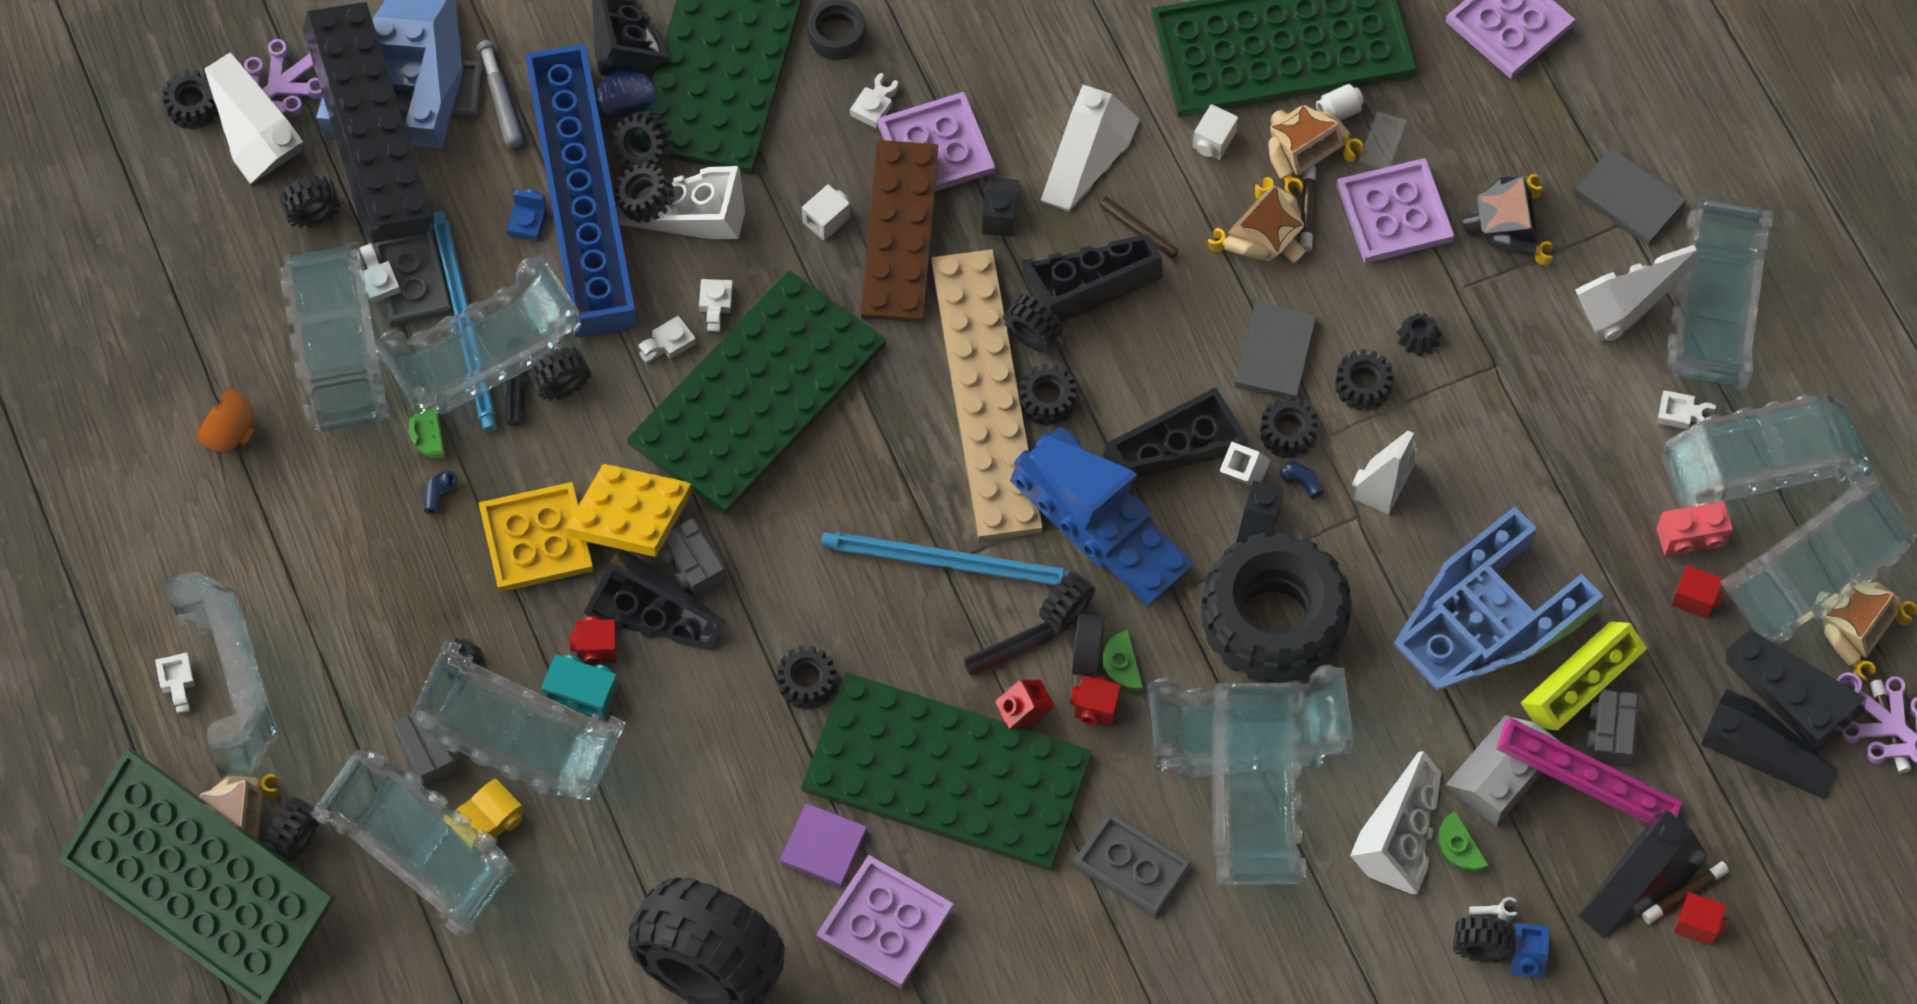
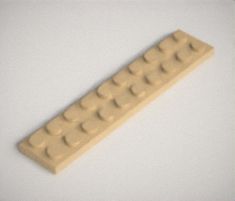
(984, 392)

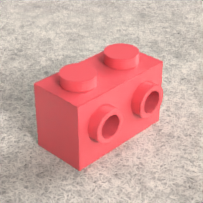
(1694, 529)

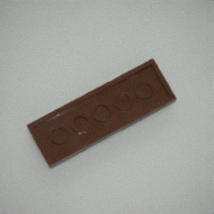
(899, 231)

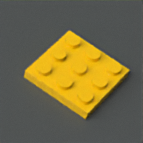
(629, 510)
(530, 537)

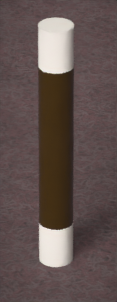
(1308, 200)
(1881, 698)
(1679, 896)

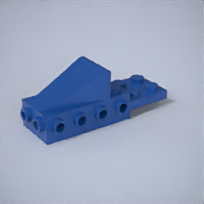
(1095, 510)

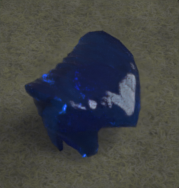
(625, 94)

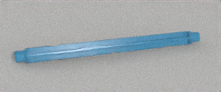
(459, 301)
(943, 558)

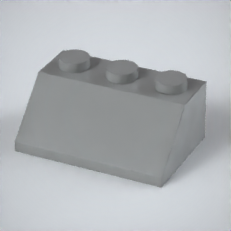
(1493, 780)

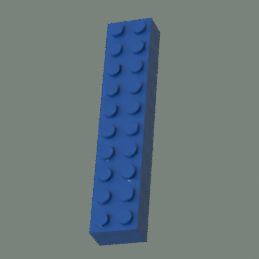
(581, 189)

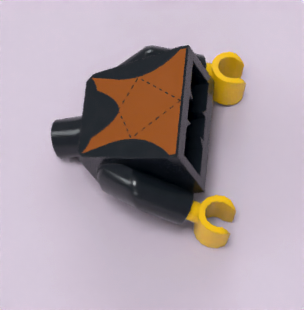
(1509, 217)

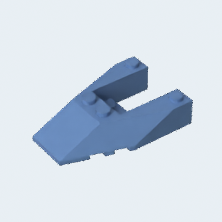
(423, 57)
(1477, 621)

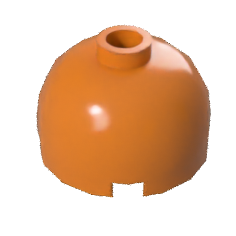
(227, 423)

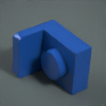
(527, 215)
(1530, 950)

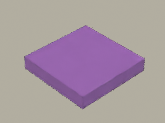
(823, 845)

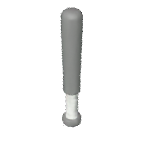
(504, 109)

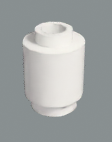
(1342, 102)

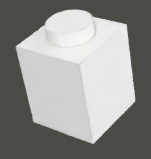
(1215, 132)
(826, 212)
(1244, 464)

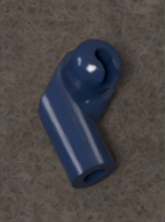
(1297, 471)
(436, 489)

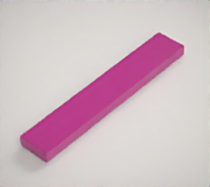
(1584, 772)

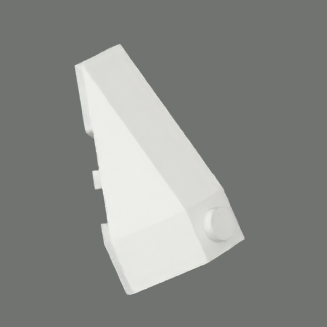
(253, 125)
(1092, 140)
(702, 206)
(1618, 302)
(1386, 474)
(1397, 833)

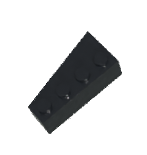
(1092, 276)
(1179, 438)
(1798, 692)

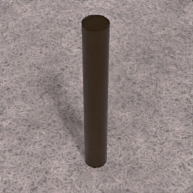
(1138, 227)

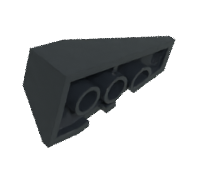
(625, 38)
(651, 604)
(1759, 740)
(1651, 869)

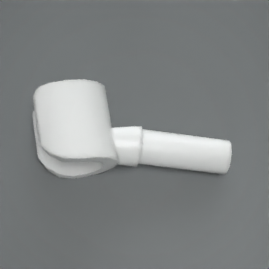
(1498, 910)

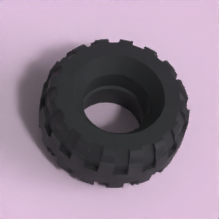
(1284, 567)
(705, 944)

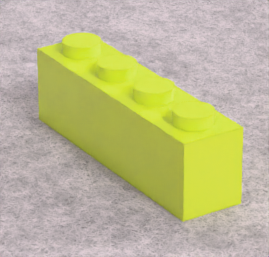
(1584, 675)

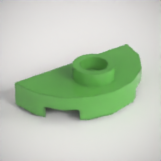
(426, 433)
(1120, 663)
(1458, 847)

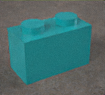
(580, 685)

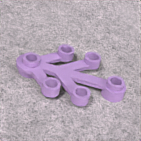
(282, 83)
(1890, 723)

